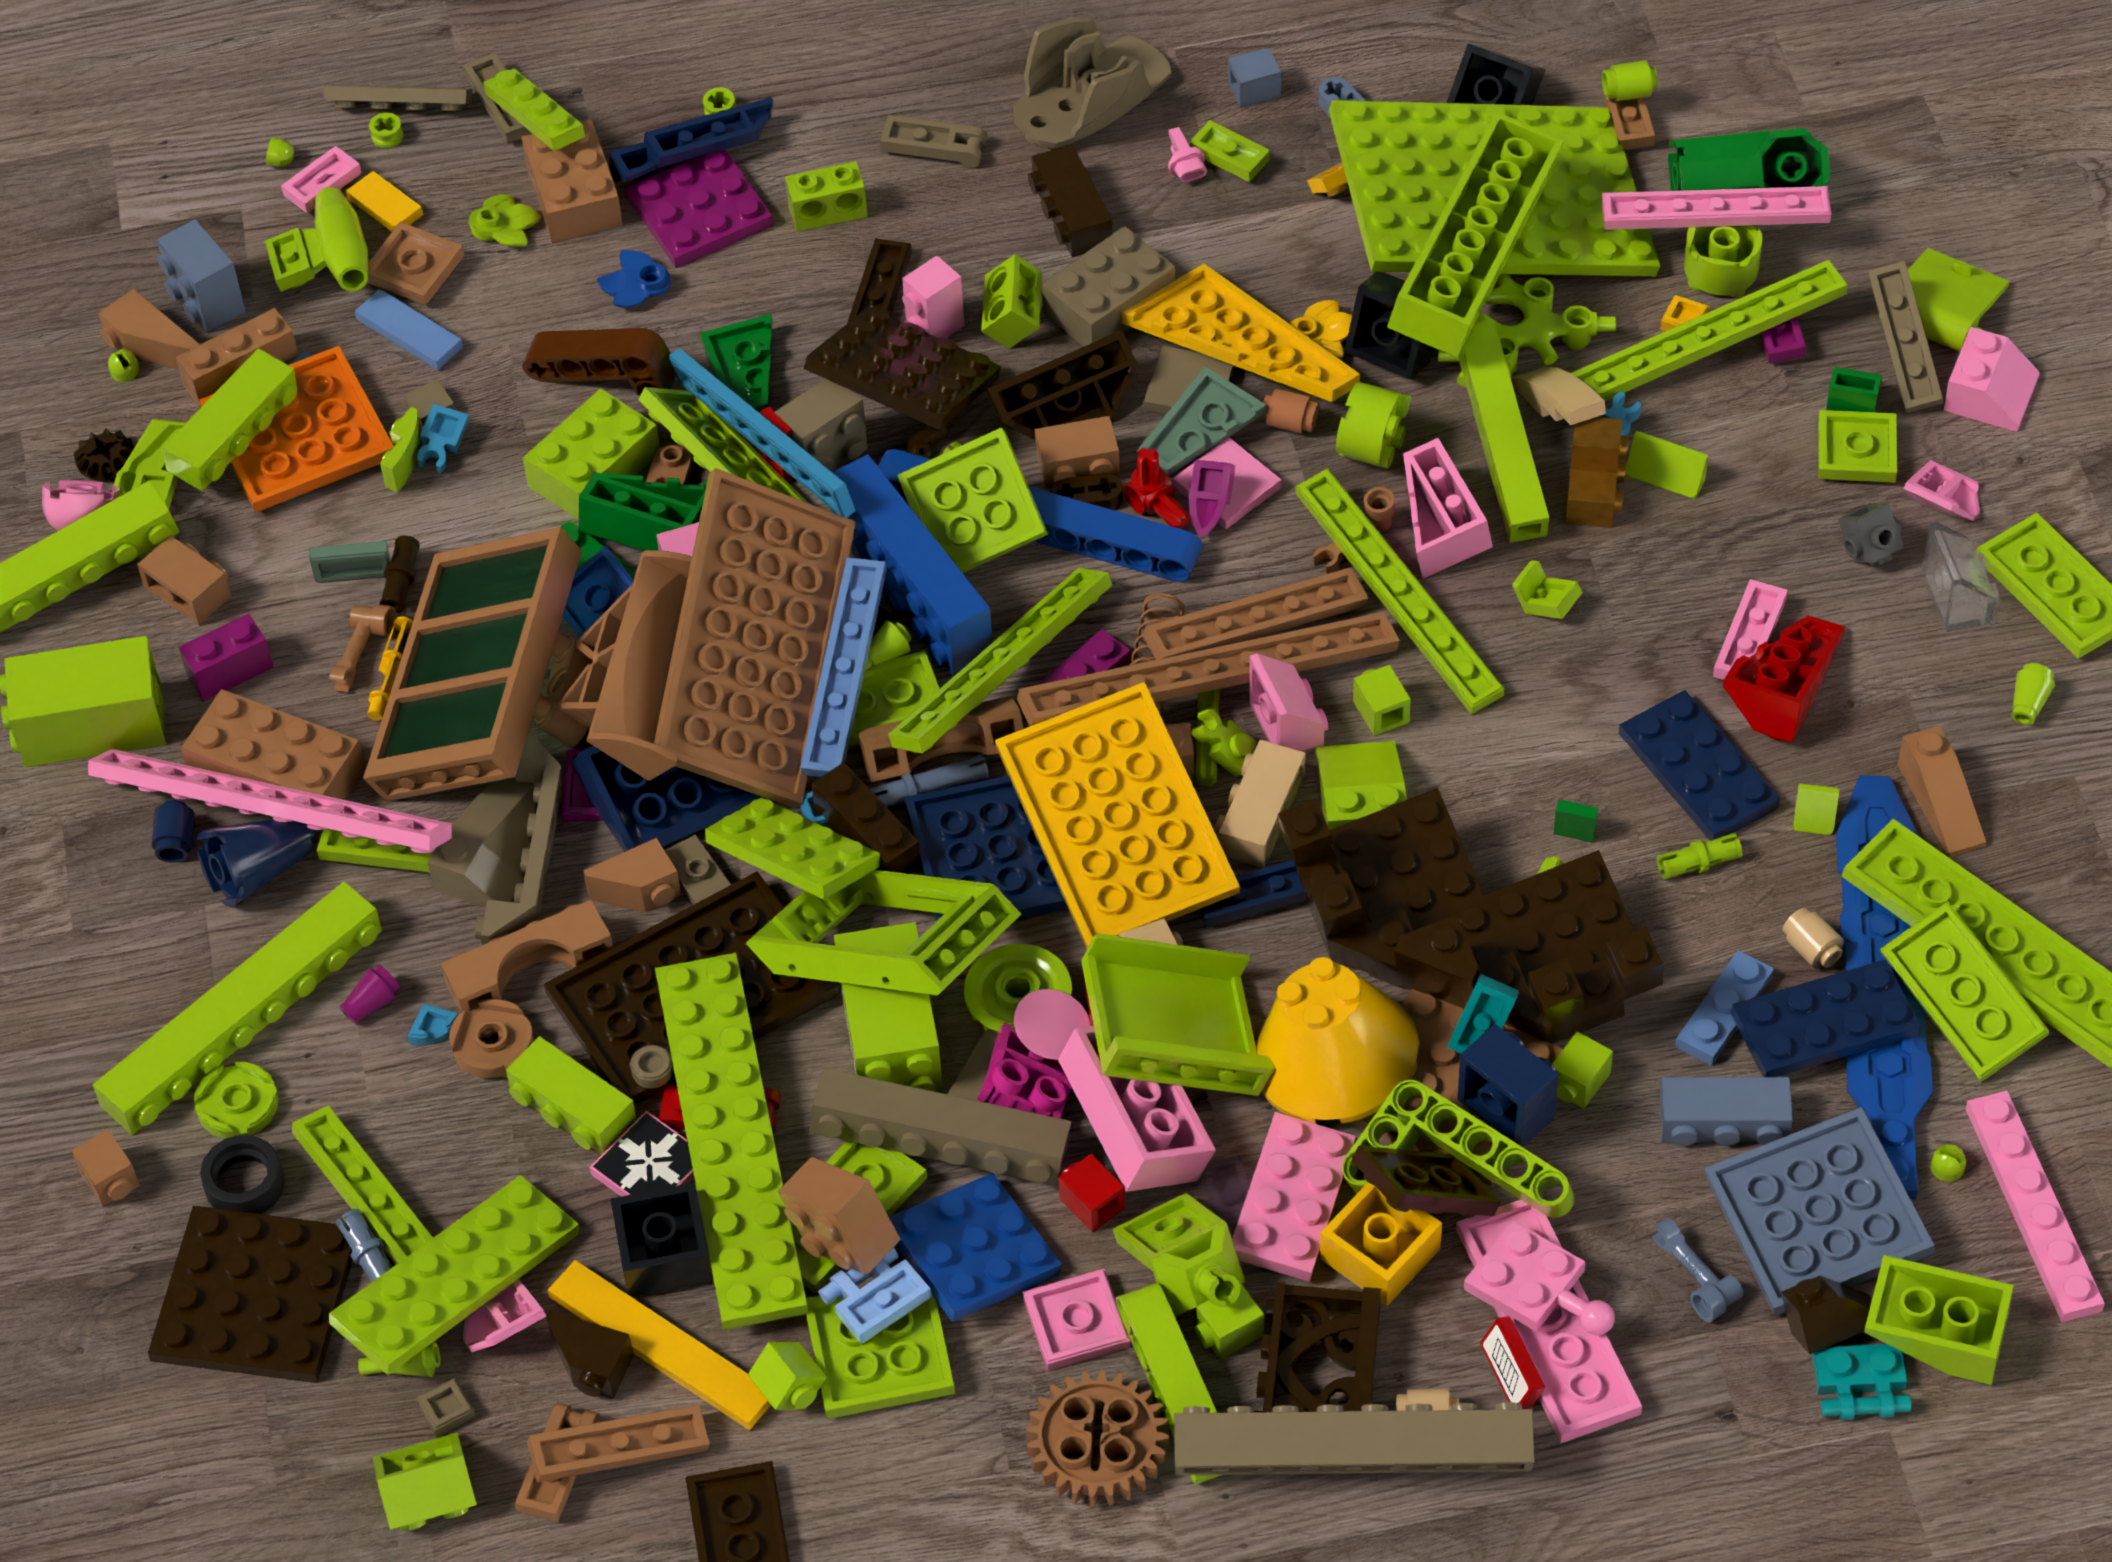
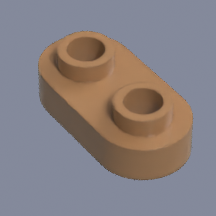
(670, 462)

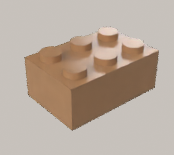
(573, 186)

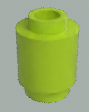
(1629, 81)

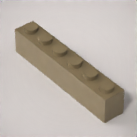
(940, 1126)

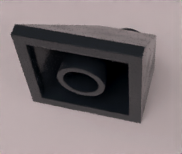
(1494, 79)

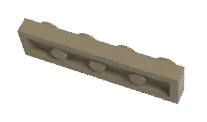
(383, 96)
(1905, 337)

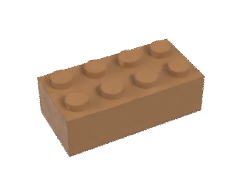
(273, 748)

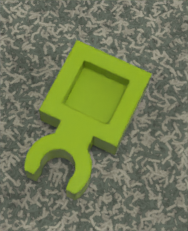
(1227, 741)

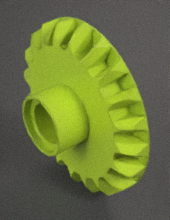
(1009, 973)

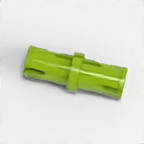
(1699, 856)

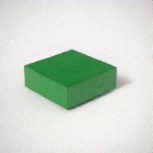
(1576, 820)

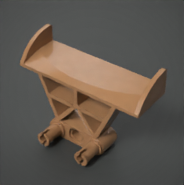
(620, 669)

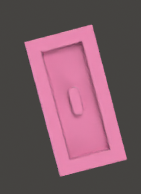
(329, 170)

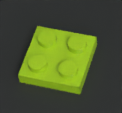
(1857, 446)

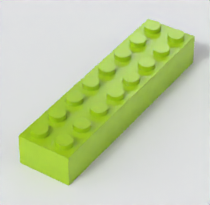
(1475, 234)

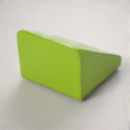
(1815, 809)

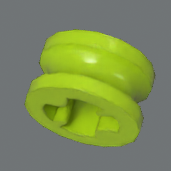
(717, 95)
(386, 130)

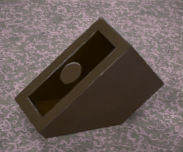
(1824, 1312)
(591, 1353)

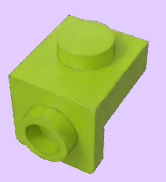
(1543, 594)

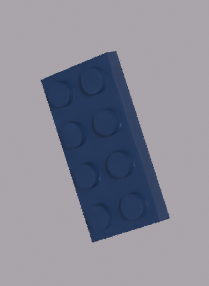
(1699, 766)
(1825, 1019)

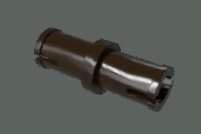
(400, 572)

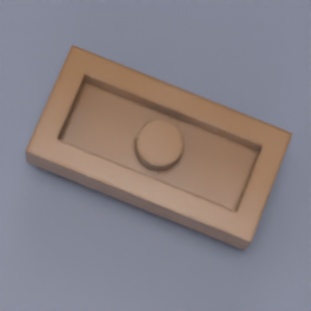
(1631, 122)

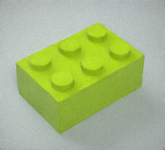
(595, 438)

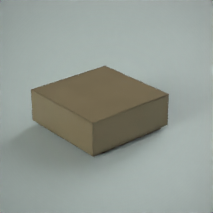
(425, 396)
(445, 1407)

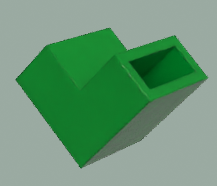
(1853, 390)

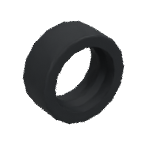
(237, 1150)

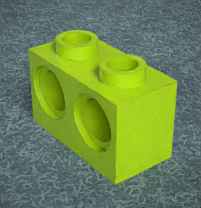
(826, 196)
(1011, 301)

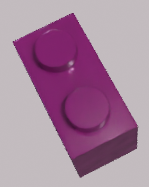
(226, 657)

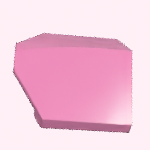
(1944, 491)
(501, 1317)

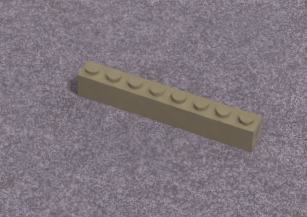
(1353, 1440)

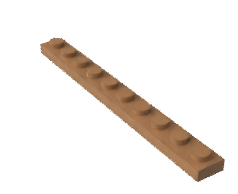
(1216, 666)

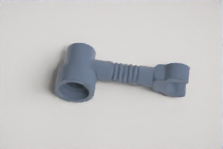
(1714, 1294)

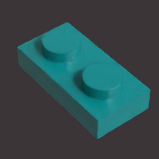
(1487, 1005)

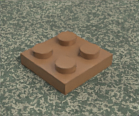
(413, 263)

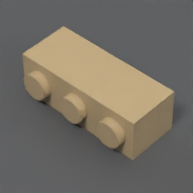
(1267, 788)

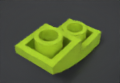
(400, 461)

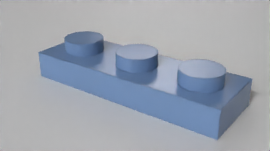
(1712, 1022)

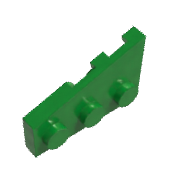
(742, 358)

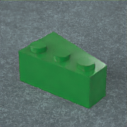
(635, 510)

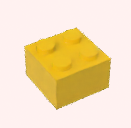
(1379, 1244)

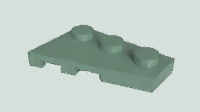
(1201, 419)

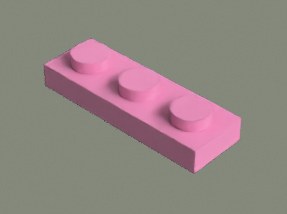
(1751, 625)

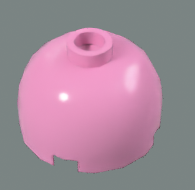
(74, 500)

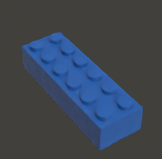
(919, 572)

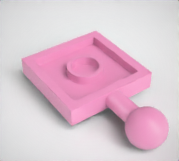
(1531, 1277)

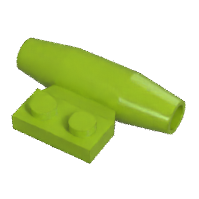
(333, 243)

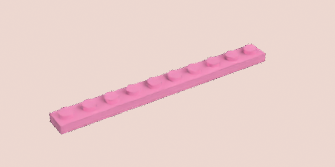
(278, 801)

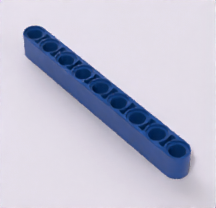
(1093, 529)

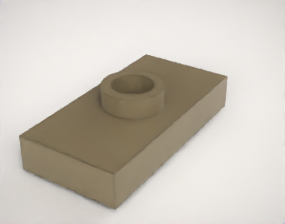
(696, 870)

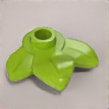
(503, 221)

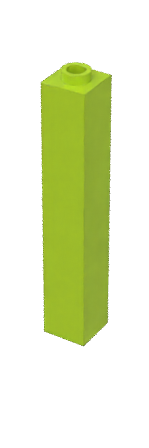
(1503, 434)

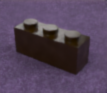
(1070, 199)
(862, 817)

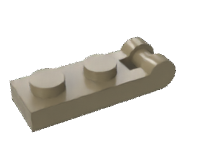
(933, 139)

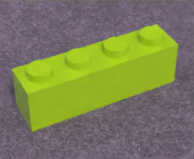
(230, 420)

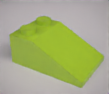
(1358, 780)
(1941, 1317)

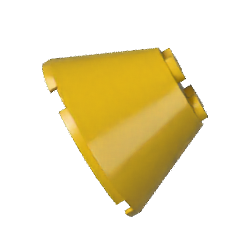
(1335, 1045)

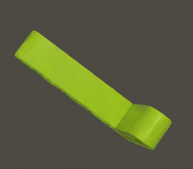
(1460, 1144)

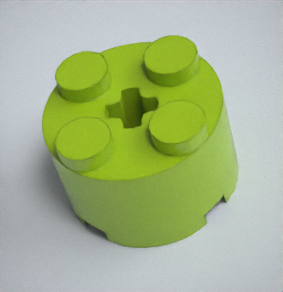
(1722, 259)
(1372, 425)

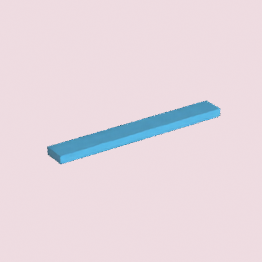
(762, 433)

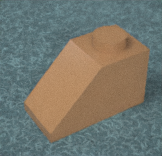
(635, 878)

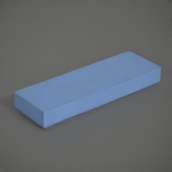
(408, 329)

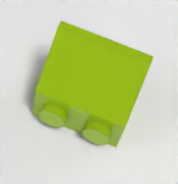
(424, 1482)

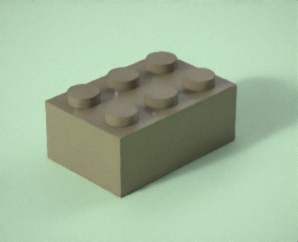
(1101, 284)

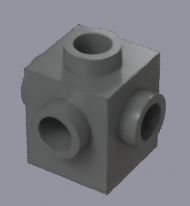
(1871, 534)

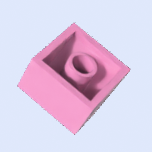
(1991, 381)
(1285, 705)

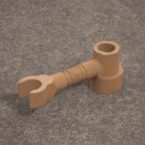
(1379, 509)
(367, 622)

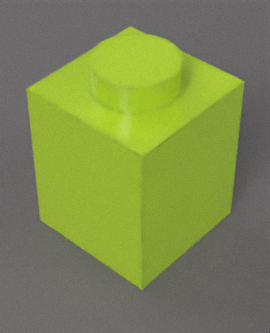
(1381, 700)
(1582, 1069)
(1230, 1326)
(787, 1376)

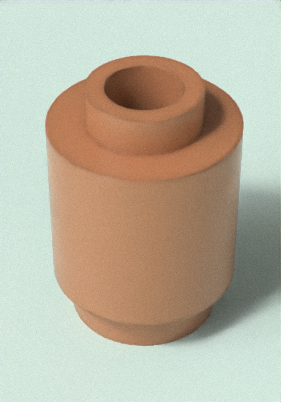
(1291, 411)

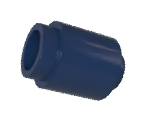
(173, 831)

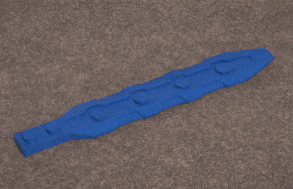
(1895, 1078)

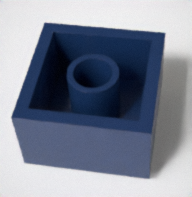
(1507, 1085)

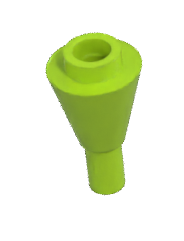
(888, 644)
(420, 1365)

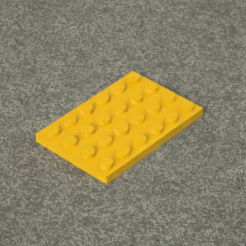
(1117, 815)

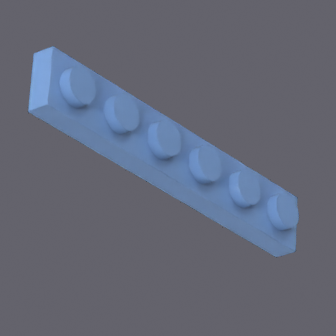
(844, 666)

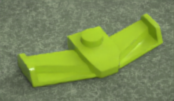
(148, 463)

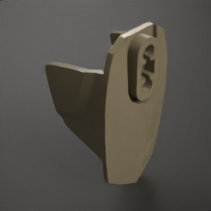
(1082, 84)

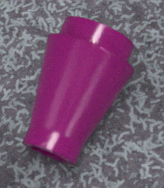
(371, 993)

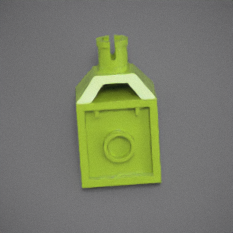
(1186, 1251)

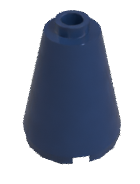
(250, 855)

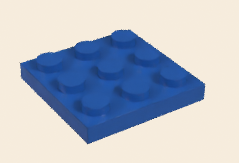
(973, 1247)

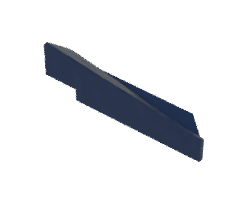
(691, 139)

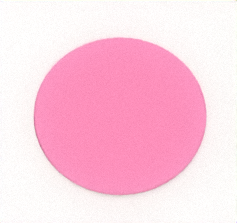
(1047, 1021)

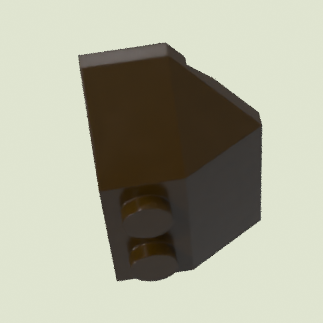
(1067, 389)

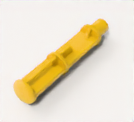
(389, 667)

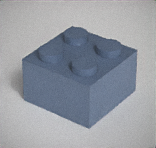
(200, 276)

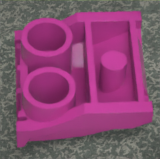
(1023, 1079)

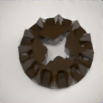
(95, 465)

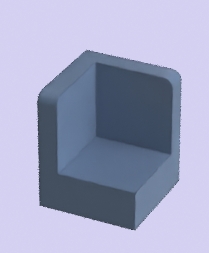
(1254, 77)

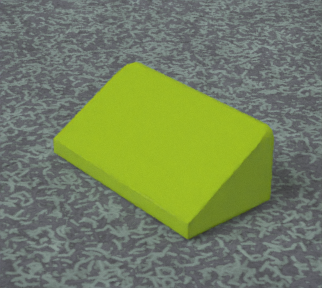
(1666, 465)

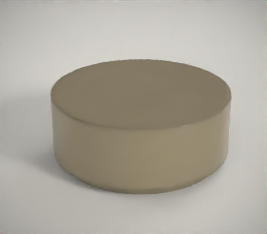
(651, 1066)

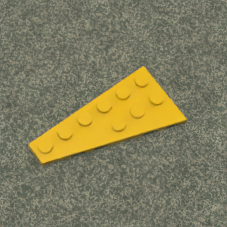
(1231, 326)

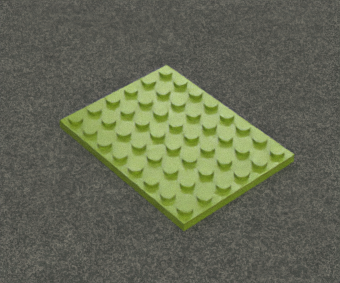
(1411, 155)

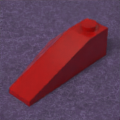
(1783, 677)

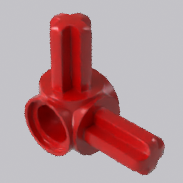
(1153, 491)

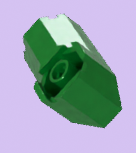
(1749, 160)

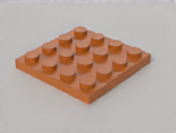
(316, 438)

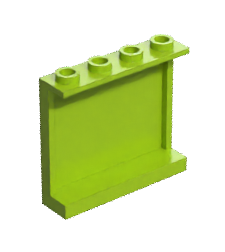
(1172, 1015)

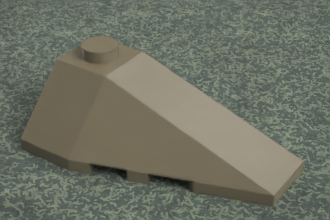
(486, 845)

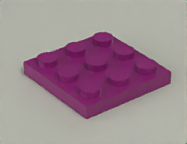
(699, 207)

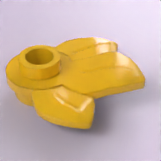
(1325, 325)

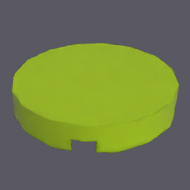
(236, 1100)

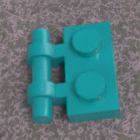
(1860, 1370)

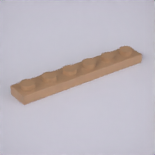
(1257, 615)

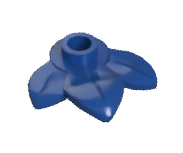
(636, 281)

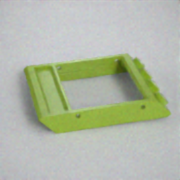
(971, 921)

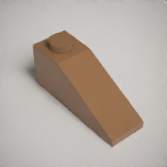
(144, 330)
(1941, 790)

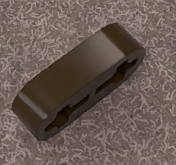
(1090, 488)

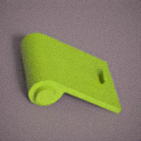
(1952, 296)

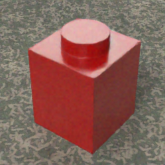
(1091, 1192)

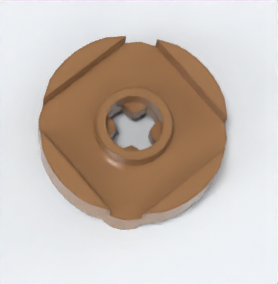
(490, 1017)

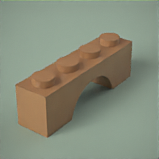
(972, 734)
(563, 938)

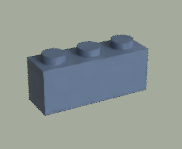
(1724, 1110)

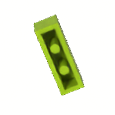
(570, 1096)

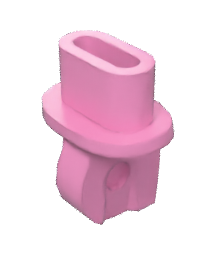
(1186, 161)

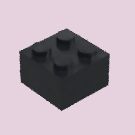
(1369, 334)
(661, 1240)

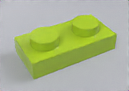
(1231, 150)

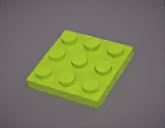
(975, 501)
(888, 1370)

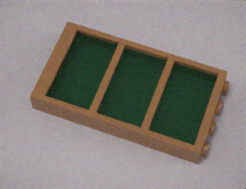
(473, 665)

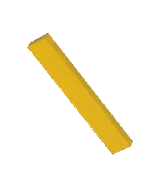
(661, 1344)

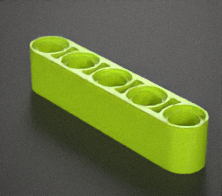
(1163, 1354)

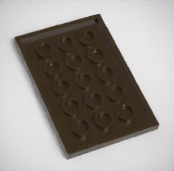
(616, 999)

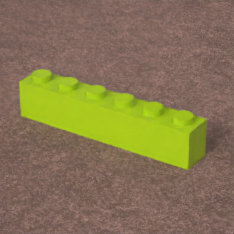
(82, 553)

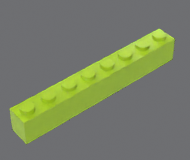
(237, 1008)

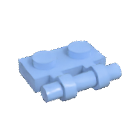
(880, 1301)

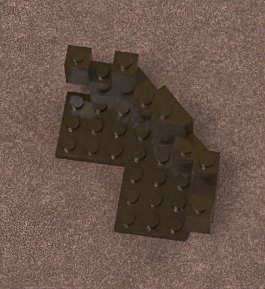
(1409, 911)

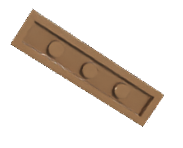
(618, 1443)

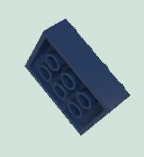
(662, 808)

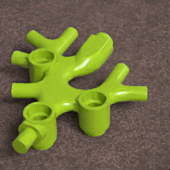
(1539, 322)

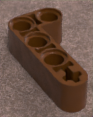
(601, 355)

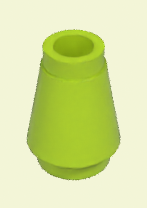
(2031, 692)

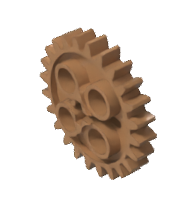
(1138, 1439)

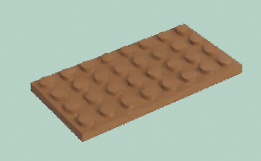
(753, 637)

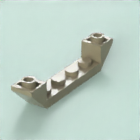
(545, 772)

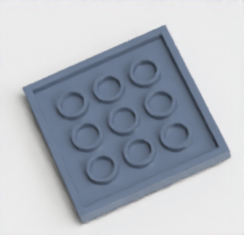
(1818, 1207)

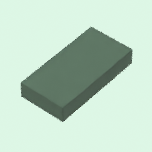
(349, 561)

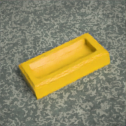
(384, 201)

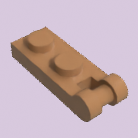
(549, 1497)

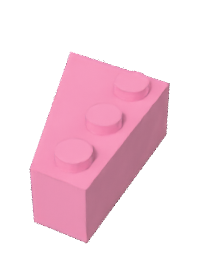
(1443, 511)

